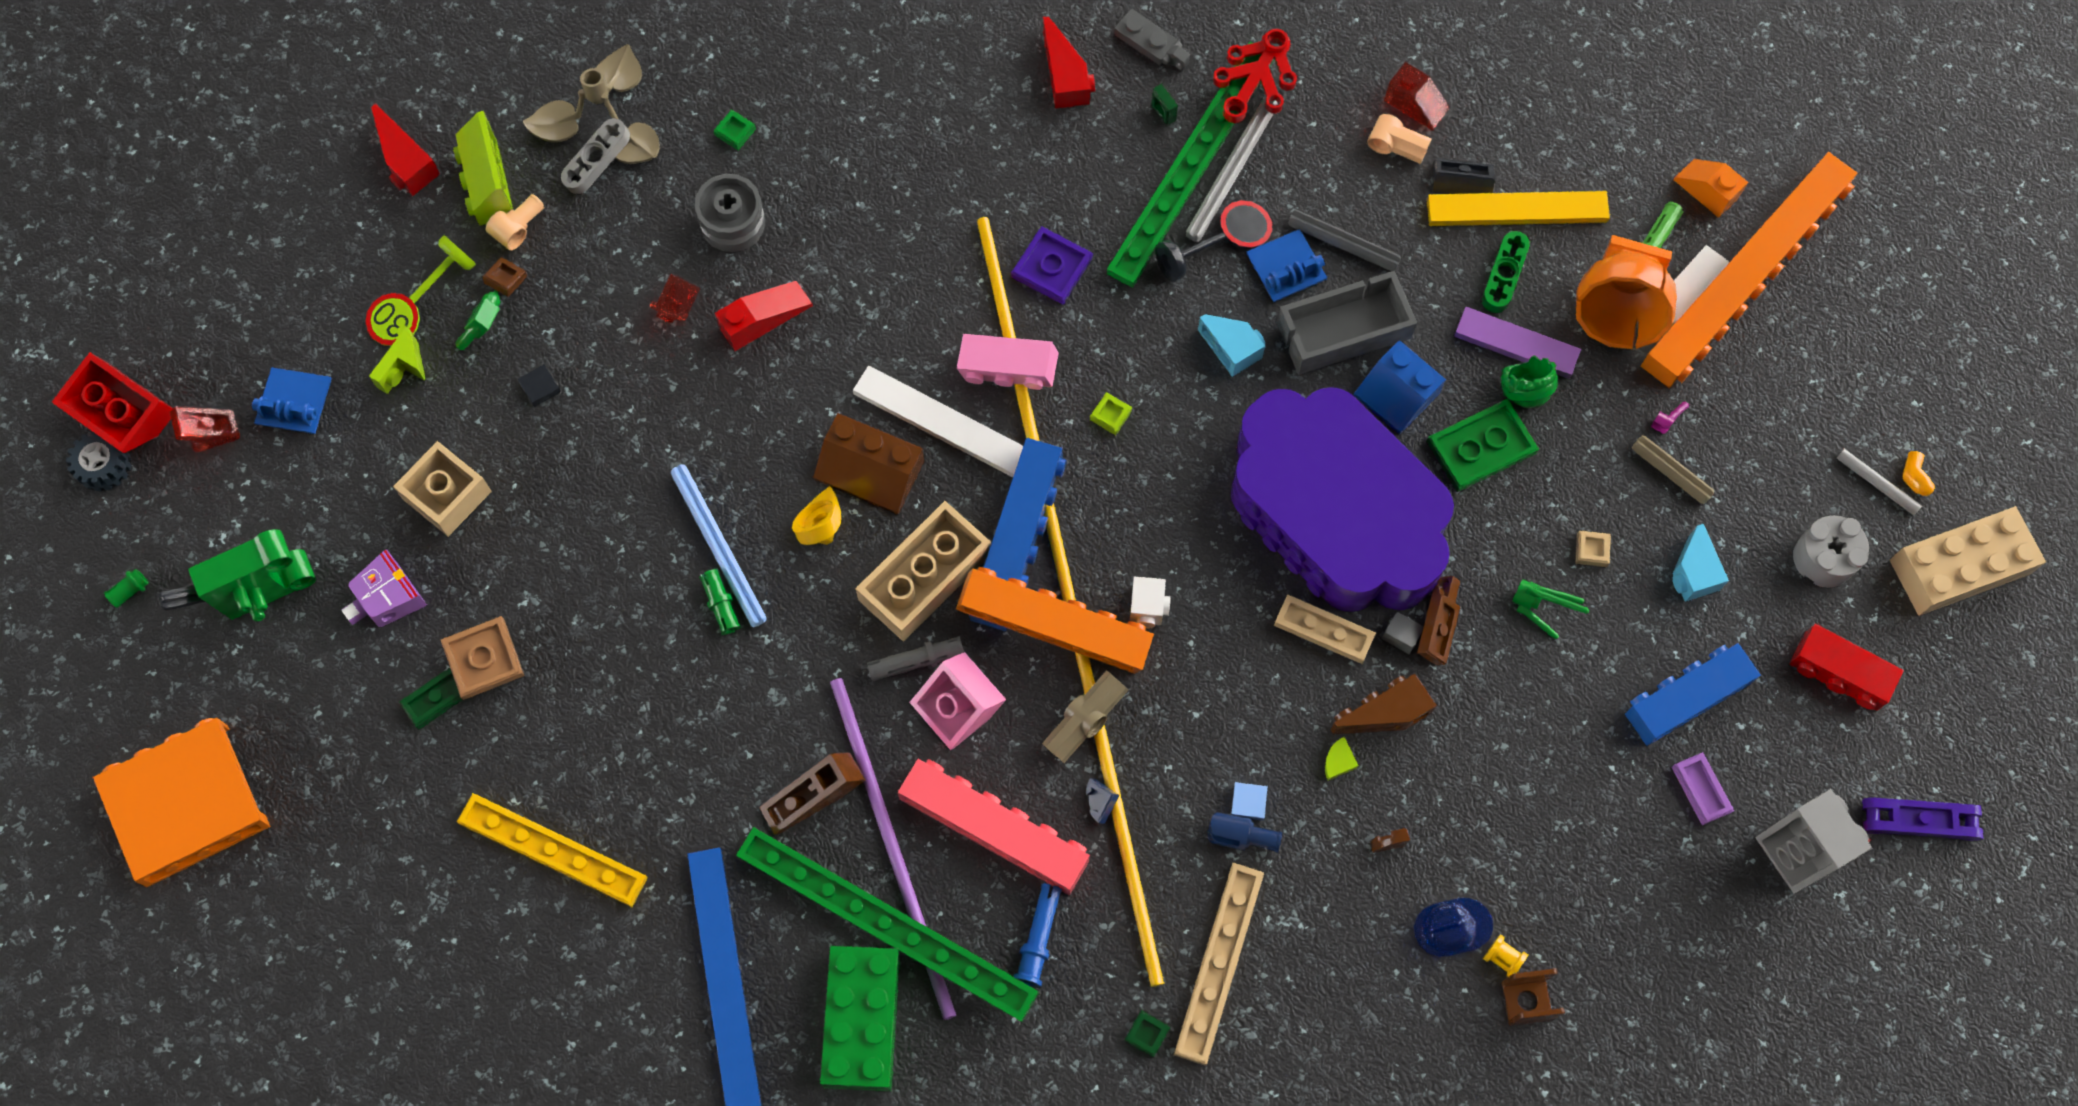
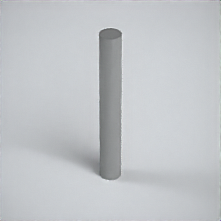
(1879, 482)

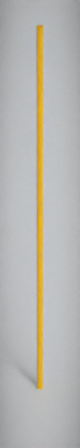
(1083, 662)

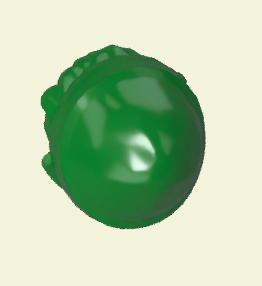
(1530, 382)

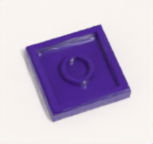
(1052, 265)

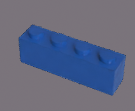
(1691, 694)

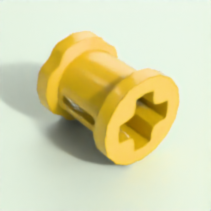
(1505, 956)

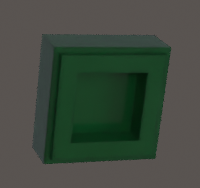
(1164, 104)
(1147, 1033)

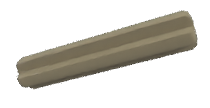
(1673, 469)

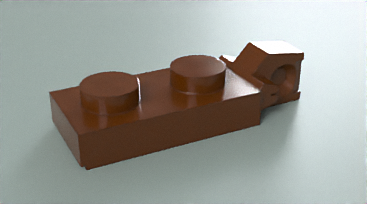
(1440, 621)

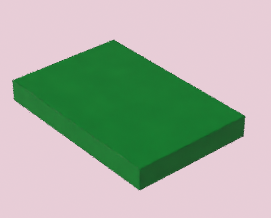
(1482, 445)

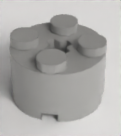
(1831, 551)

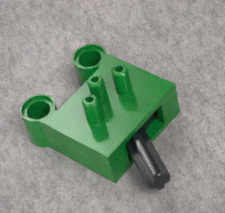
(245, 578)

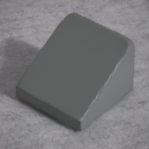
(1402, 633)

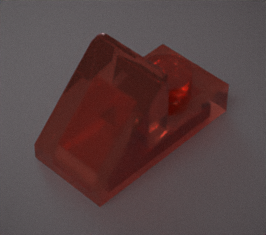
(204, 426)

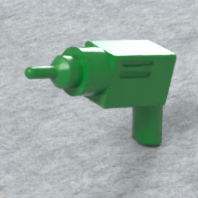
(480, 319)

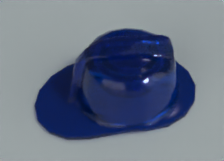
(1453, 927)

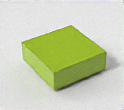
(1111, 413)

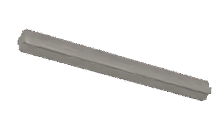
(1229, 172)

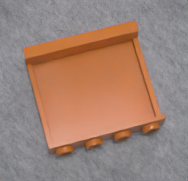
(179, 802)

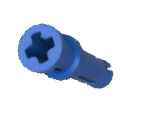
(1035, 951)

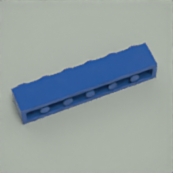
(1024, 513)

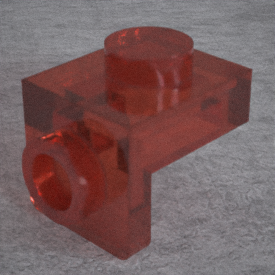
(675, 299)

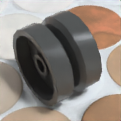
(730, 212)

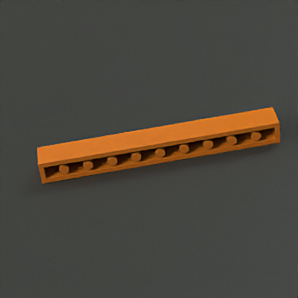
(1748, 270)

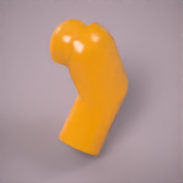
(1915, 476)

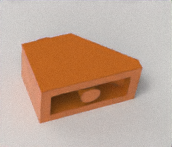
(1712, 184)

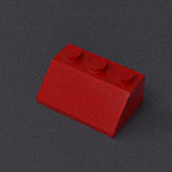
(112, 405)

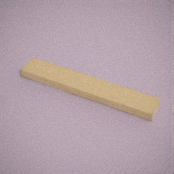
(1219, 964)

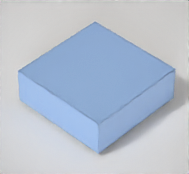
(1249, 801)

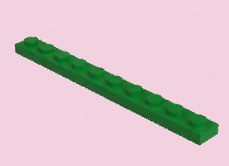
(1176, 186)
(888, 924)

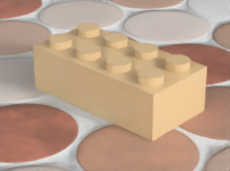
(1967, 560)
(923, 571)

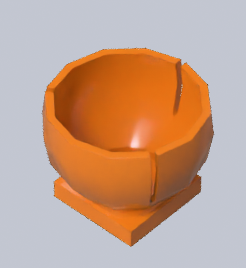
(1624, 290)

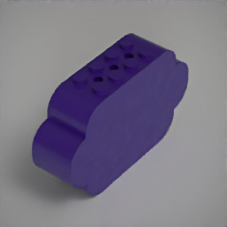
(1341, 500)

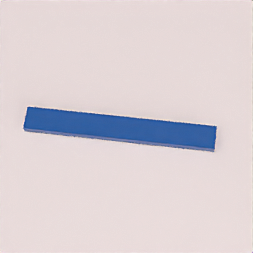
(724, 978)

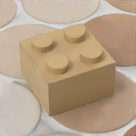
(442, 488)

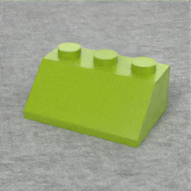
(482, 169)

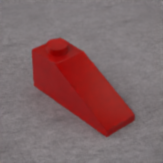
(1067, 69)
(405, 159)
(760, 313)

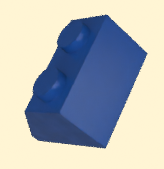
(1400, 387)

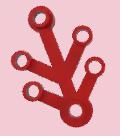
(1257, 72)

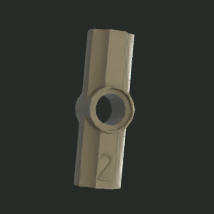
(1085, 716)

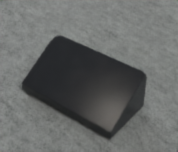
(1462, 177)

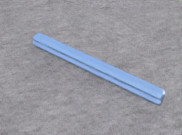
(718, 546)

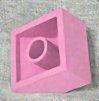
(957, 700)

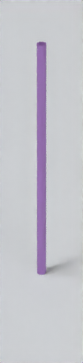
(887, 832)

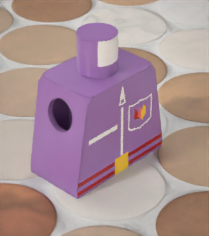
(382, 593)

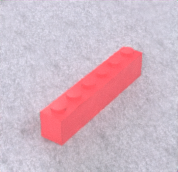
(994, 826)

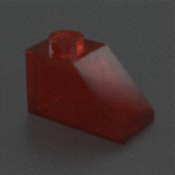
(1416, 96)

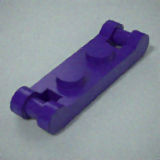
(1923, 818)

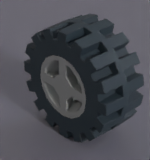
(91, 452)

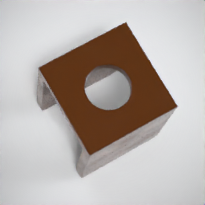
(1535, 983)

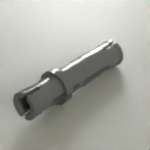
(913, 659)

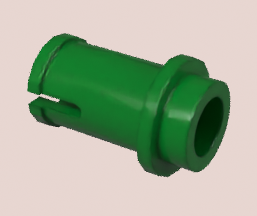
(126, 588)

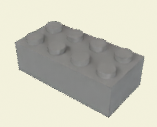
(1814, 841)

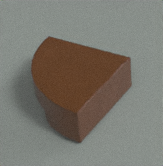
(1397, 839)

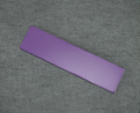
(1515, 341)

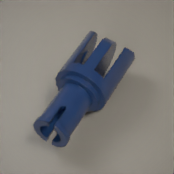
(1241, 833)

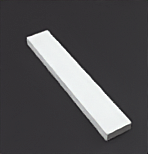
(939, 420)

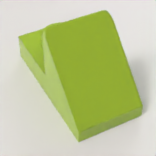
(401, 356)

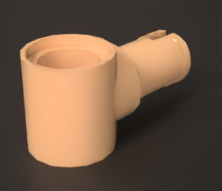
(511, 227)

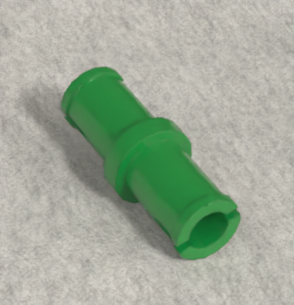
(719, 601)

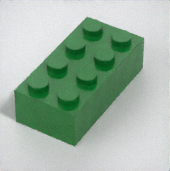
(860, 1018)

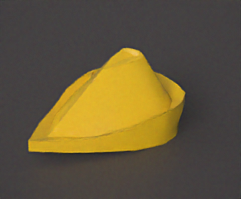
(818, 519)

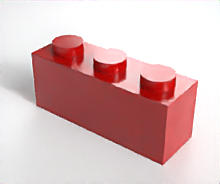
(1846, 668)

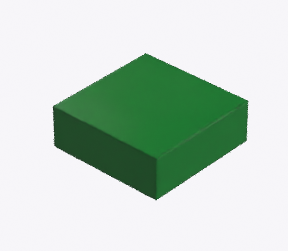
(734, 129)

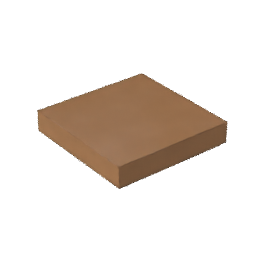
(482, 657)

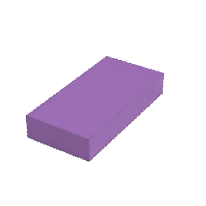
(1702, 788)

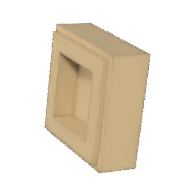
(1593, 548)

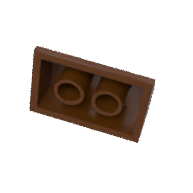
(868, 463)

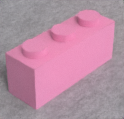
(1007, 361)

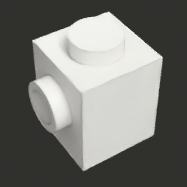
(1148, 601)

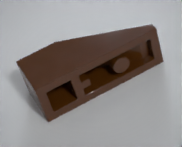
(812, 791)

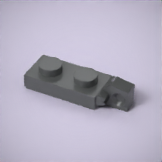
(1151, 40)

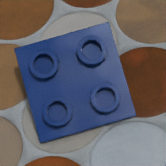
(1287, 265)
(292, 400)

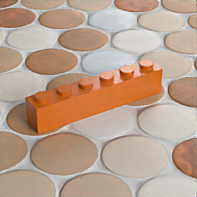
(1054, 620)

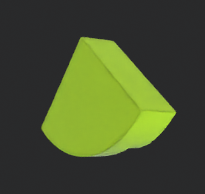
(1339, 760)

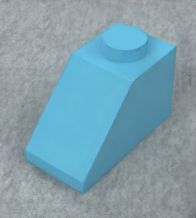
(1232, 342)
(1698, 567)

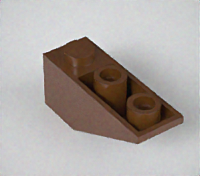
(1393, 710)

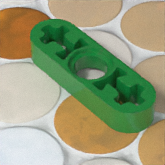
(1508, 283)

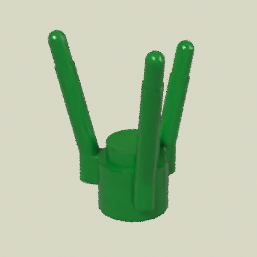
(1530, 596)

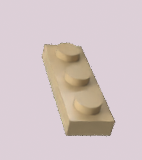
(1324, 629)

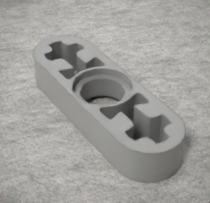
(595, 143)

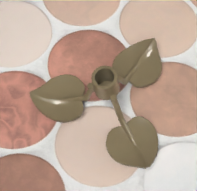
(618, 71)

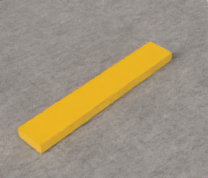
(1518, 208)
(552, 850)

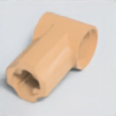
(1391, 136)

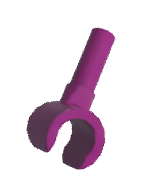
(1663, 422)

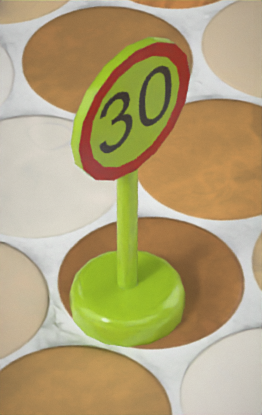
(395, 311)

